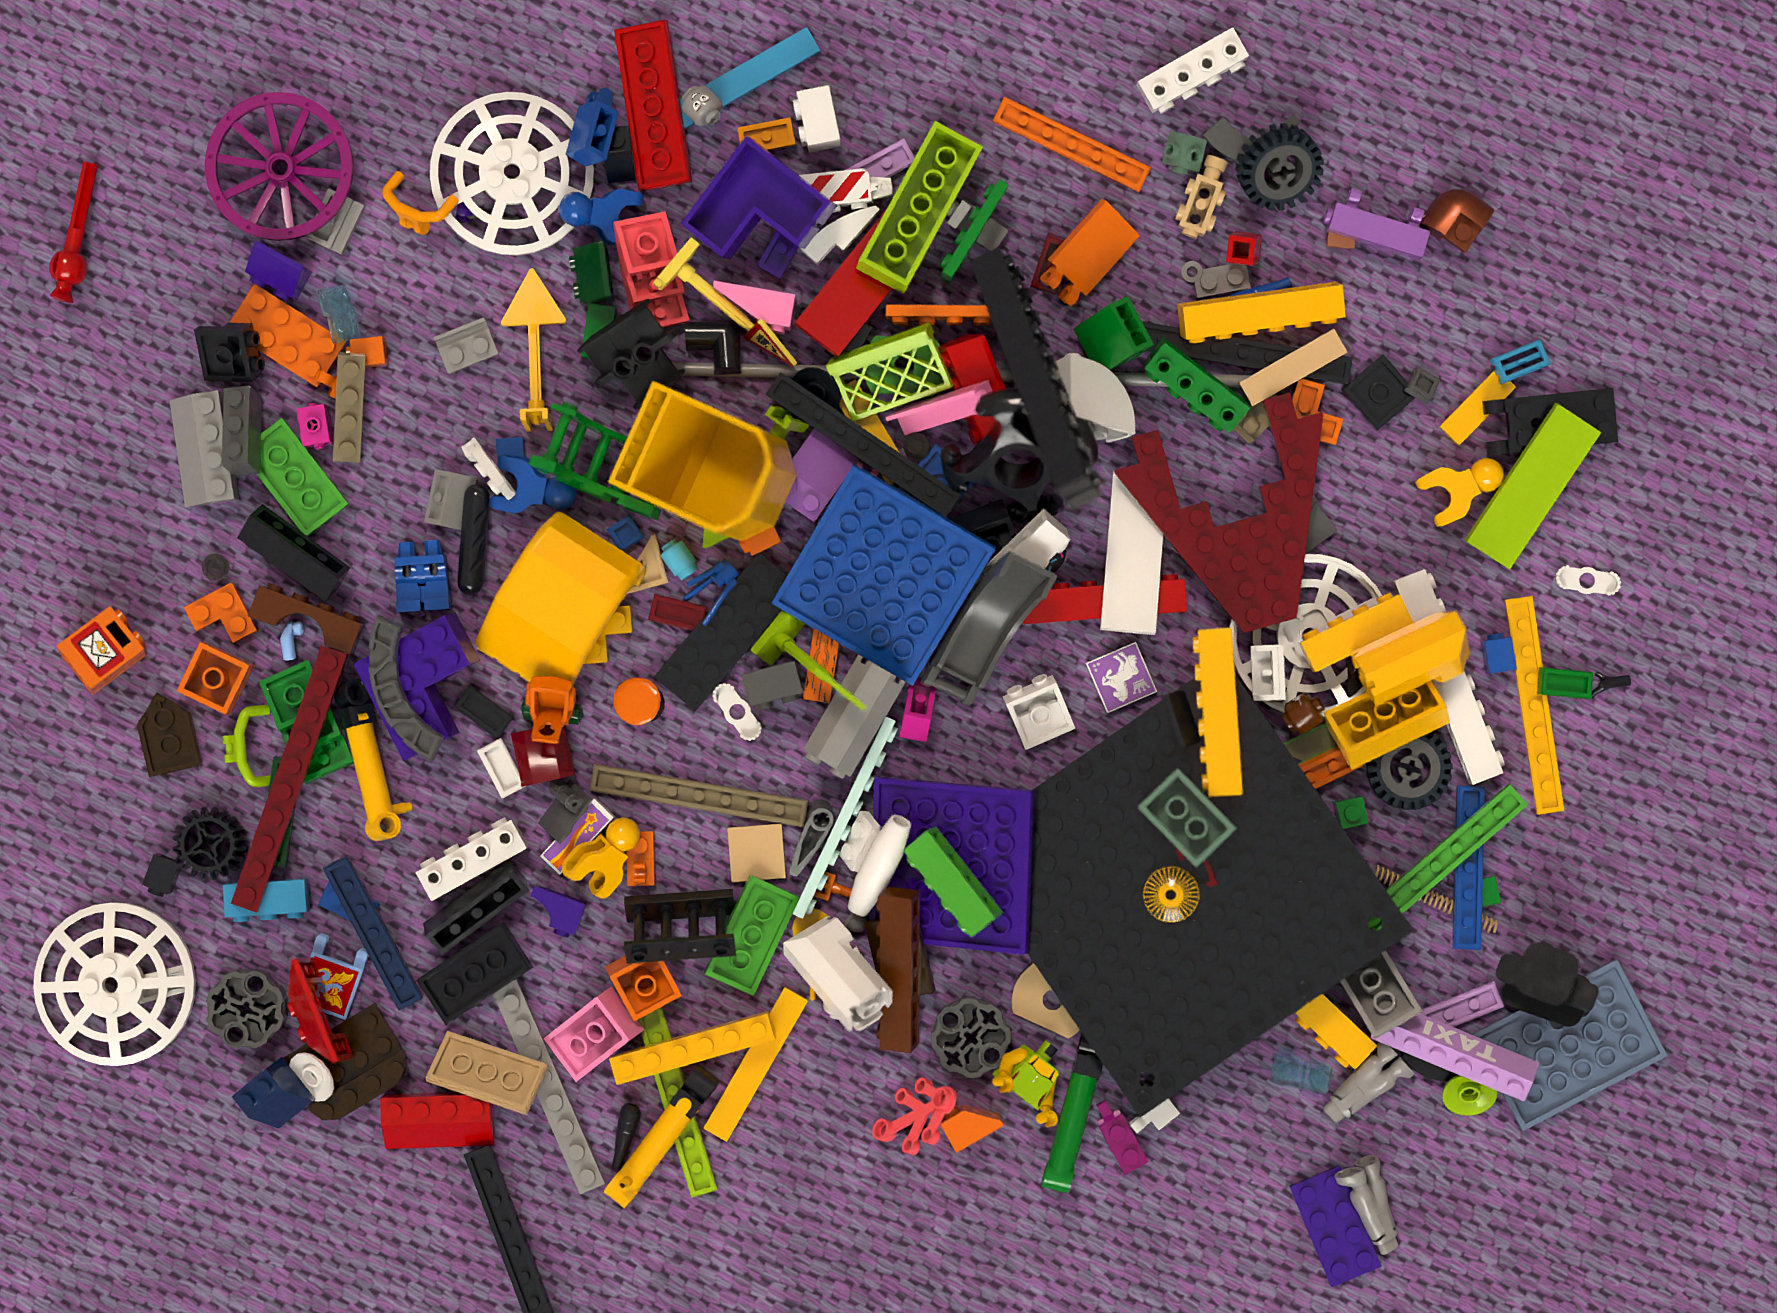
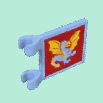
(338, 978)

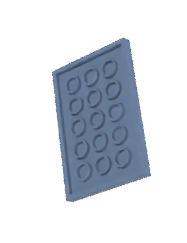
(1579, 1059)

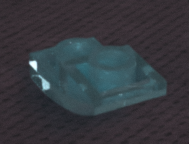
(340, 313)
(1301, 1074)

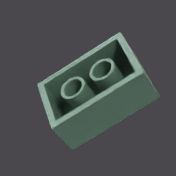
(1187, 817)

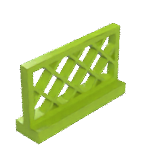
(875, 354)

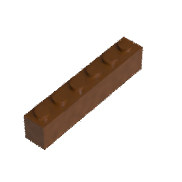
(899, 967)

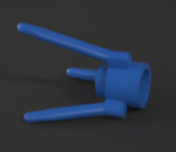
(722, 574)

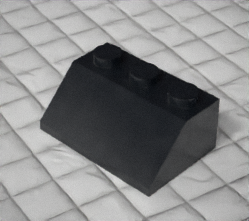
(989, 523)

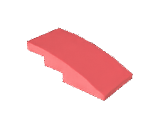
(644, 251)

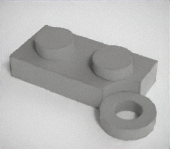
(1217, 279)

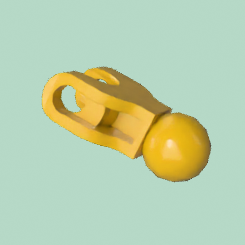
(1462, 486)
(603, 856)

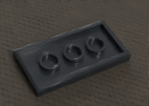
(474, 973)

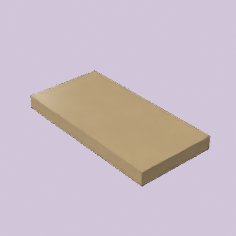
(486, 1072)

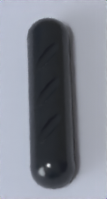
(473, 539)

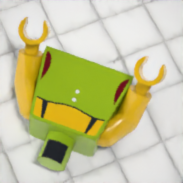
(1030, 1078)

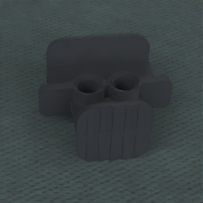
(624, 341)
(1546, 984)

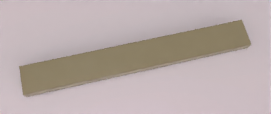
(698, 795)

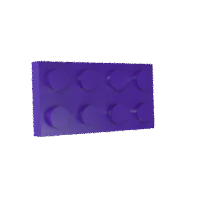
(1334, 1227)

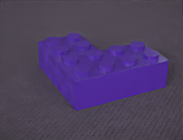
(751, 188)
(423, 661)

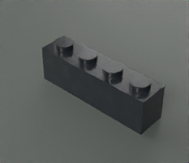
(293, 552)
(475, 907)

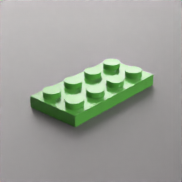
(297, 479)
(757, 929)

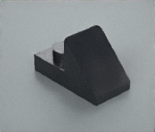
(619, 159)

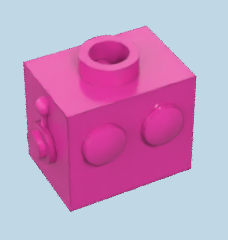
(323, 433)

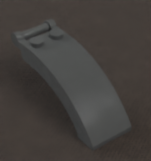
(987, 625)

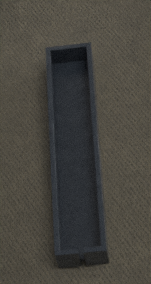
(1037, 378)

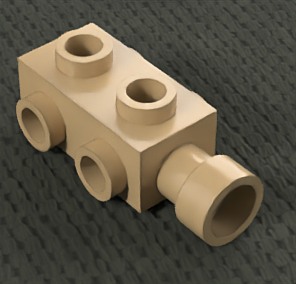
(1198, 205)

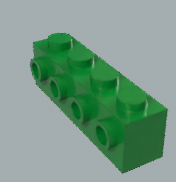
(1196, 385)

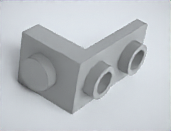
(992, 233)

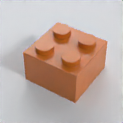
(215, 678)

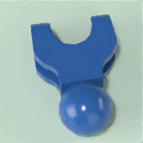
(598, 213)
(532, 487)

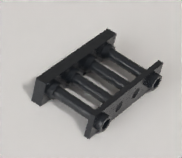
(679, 906)

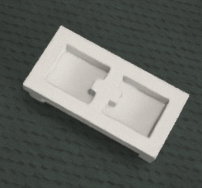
(1268, 672)

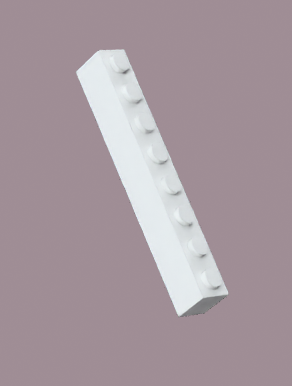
(1466, 723)

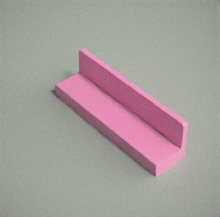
(940, 408)

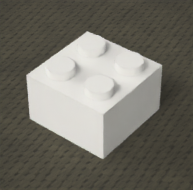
(818, 119)

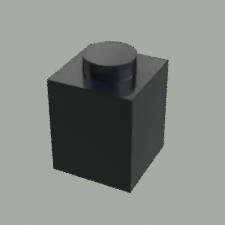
(162, 874)

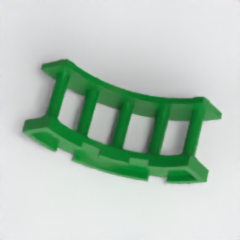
(588, 482)

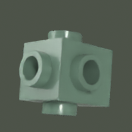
(1184, 152)

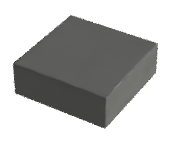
(1422, 385)

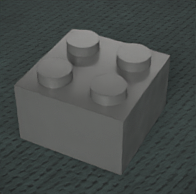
(773, 684)

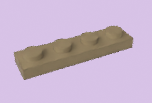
(349, 407)

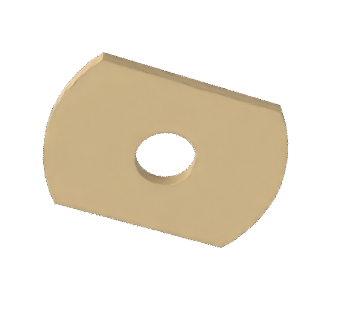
(1028, 1004)

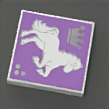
(1121, 677)

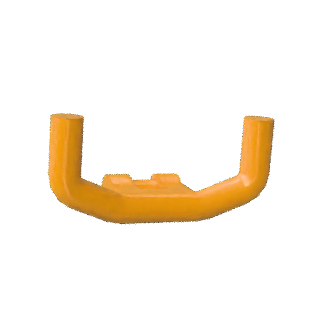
(411, 217)

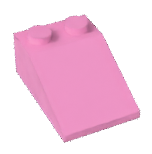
(771, 306)
(593, 1034)

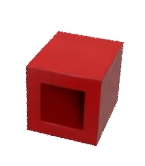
(1244, 248)

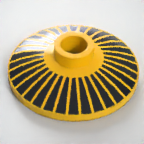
(1186, 894)

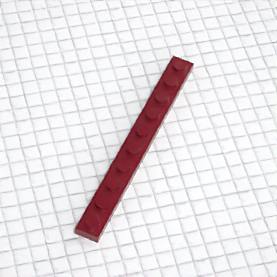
(289, 778)

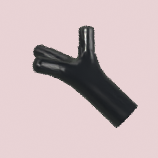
(1610, 682)

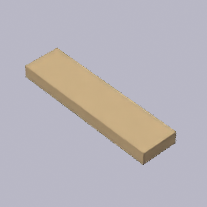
(1292, 367)

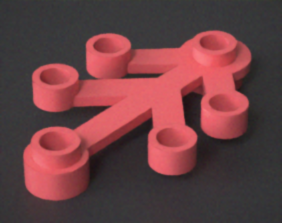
(942, 1102)

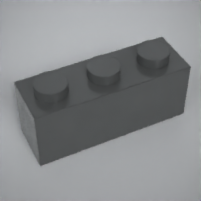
(241, 430)

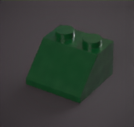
(592, 273)

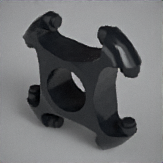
(988, 468)

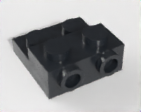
(229, 352)

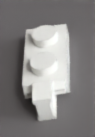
(486, 466)

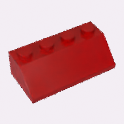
(970, 363)
(435, 1120)

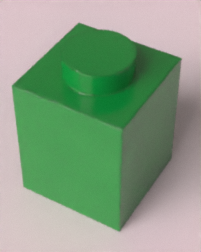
(1350, 812)

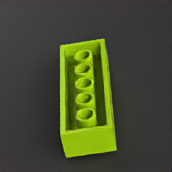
(919, 207)

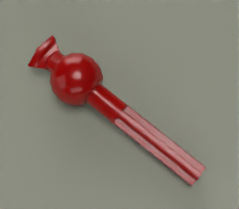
(68, 265)

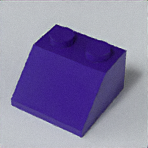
(277, 271)

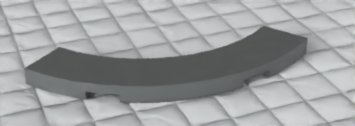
(390, 693)

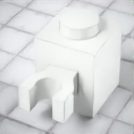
(1159, 1116)

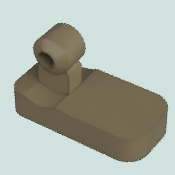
(1253, 422)

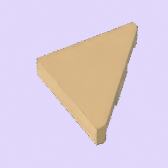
(654, 566)

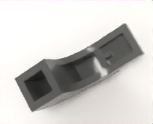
(1228, 142)

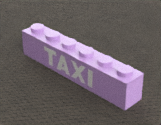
(1463, 1055)

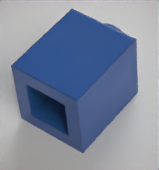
(1498, 653)

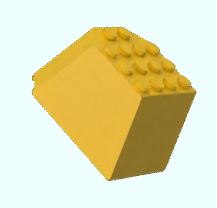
(705, 465)

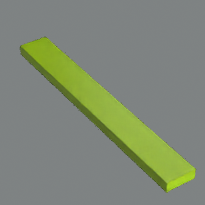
(690, 1142)

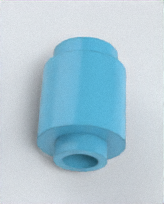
(679, 559)

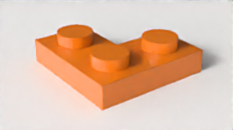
(1306, 403)
(226, 606)

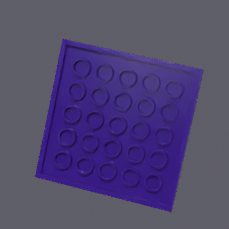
(990, 834)

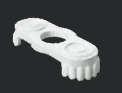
(1604, 582)
(747, 726)

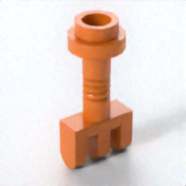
(832, 887)

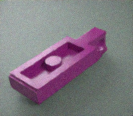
(1120, 1138)

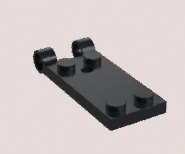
(1591, 406)

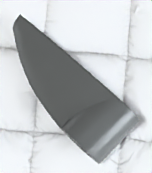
(812, 835)

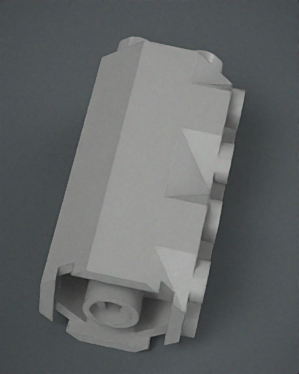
(845, 728)

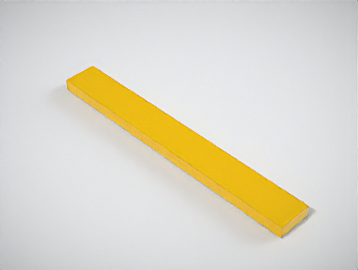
(1534, 707)

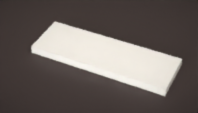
(1130, 566)

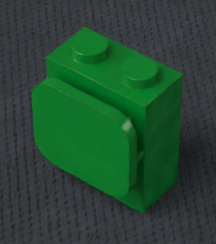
(1114, 335)

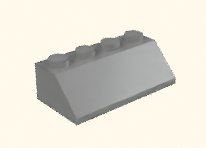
(199, 449)

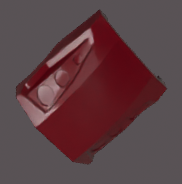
(542, 760)

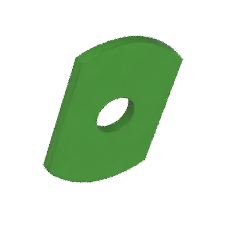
(894, 379)

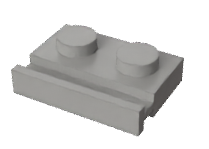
(339, 230)
(466, 345)

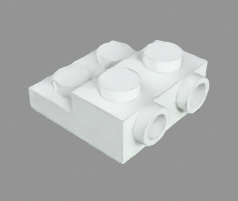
(1038, 711)

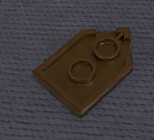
(167, 737)

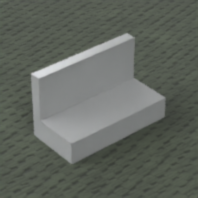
(447, 498)

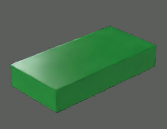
(597, 318)
(1565, 683)

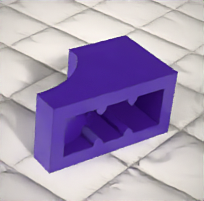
(563, 910)

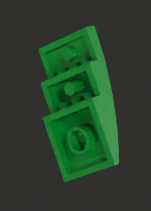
(284, 695)

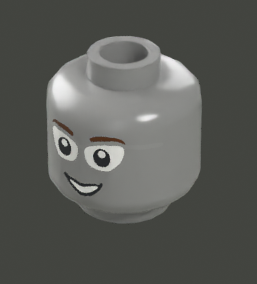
(702, 105)

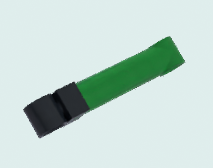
(1073, 1119)

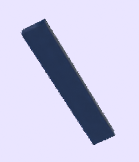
(373, 932)

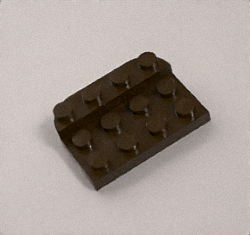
(376, 1064)

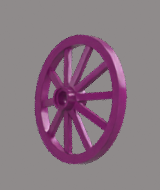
(267, 101)

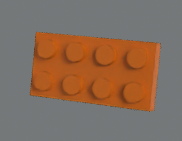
(952, 314)
(288, 335)

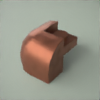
(1457, 217)

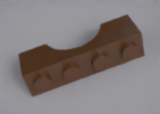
(274, 606)

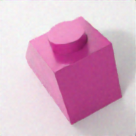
(918, 711)

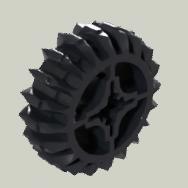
(203, 831)

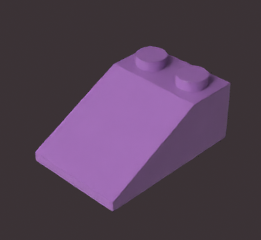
(820, 472)

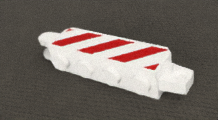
(850, 187)

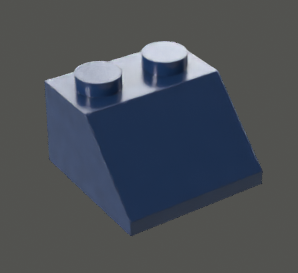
(274, 1095)

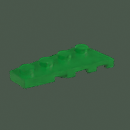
(966, 238)

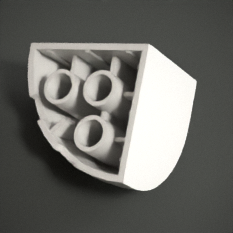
(1097, 397)

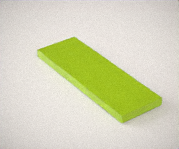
(1532, 486)

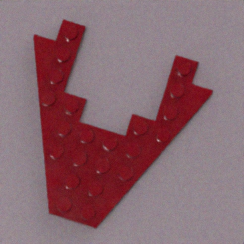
(1252, 562)

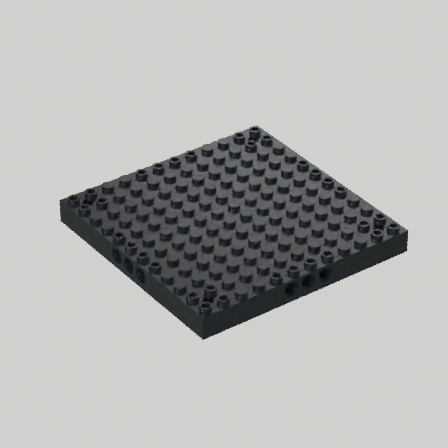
(1253, 949)

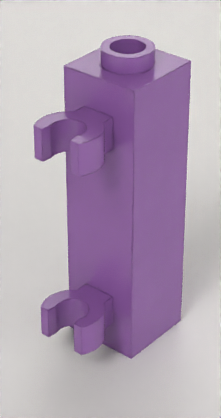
(1377, 230)

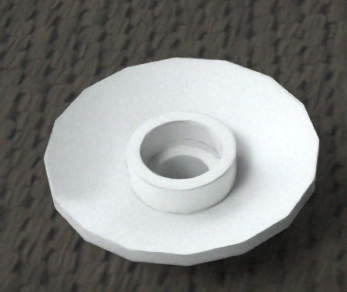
(313, 1075)

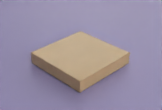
(756, 852)

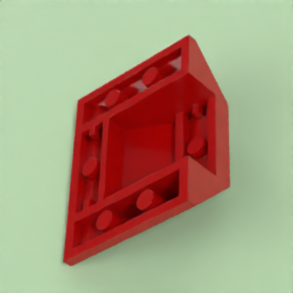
(310, 1014)

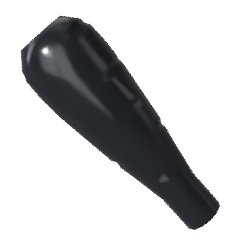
(626, 1128)

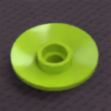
(1467, 1096)

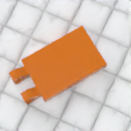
(1089, 252)

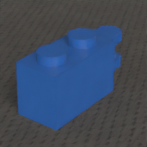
(593, 128)

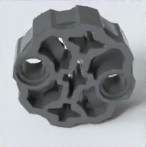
(241, 982)
(993, 1039)

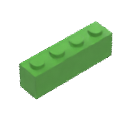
(952, 881)

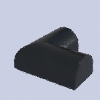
(719, 336)

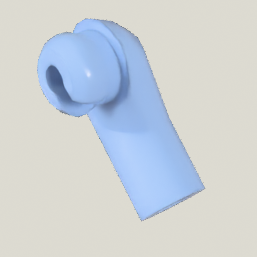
(287, 639)

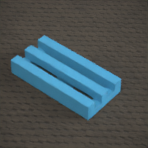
(1500, 370)

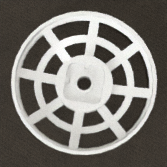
(492, 176)
(1310, 616)
(129, 978)

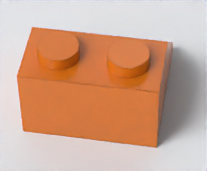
(643, 985)
(969, 1124)

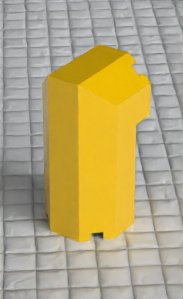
(1412, 656)

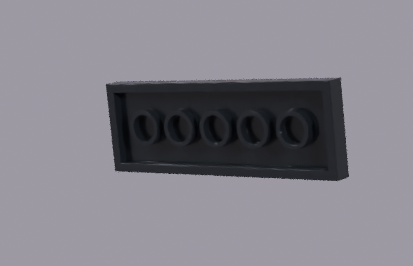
(716, 648)

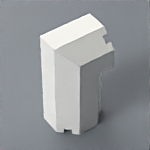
(838, 973)

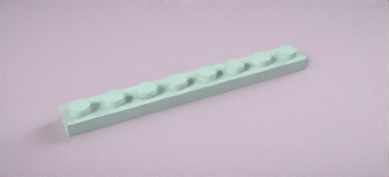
(841, 829)

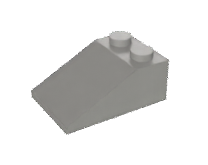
(1381, 995)

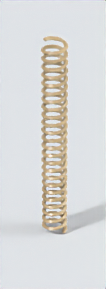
(1432, 896)

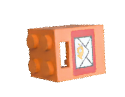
(96, 653)

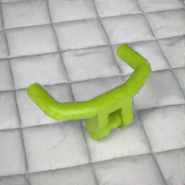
(236, 746)

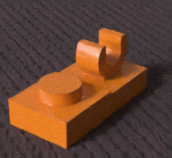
(641, 861)

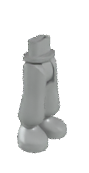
(1367, 1082)
(1371, 1201)

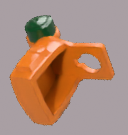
(551, 703)

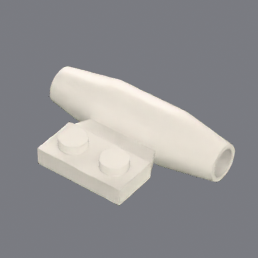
(873, 856)

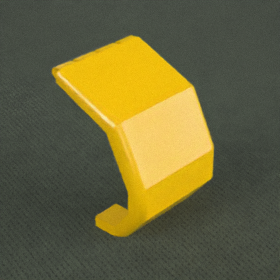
(557, 600)

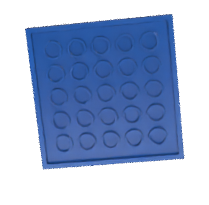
(883, 574)

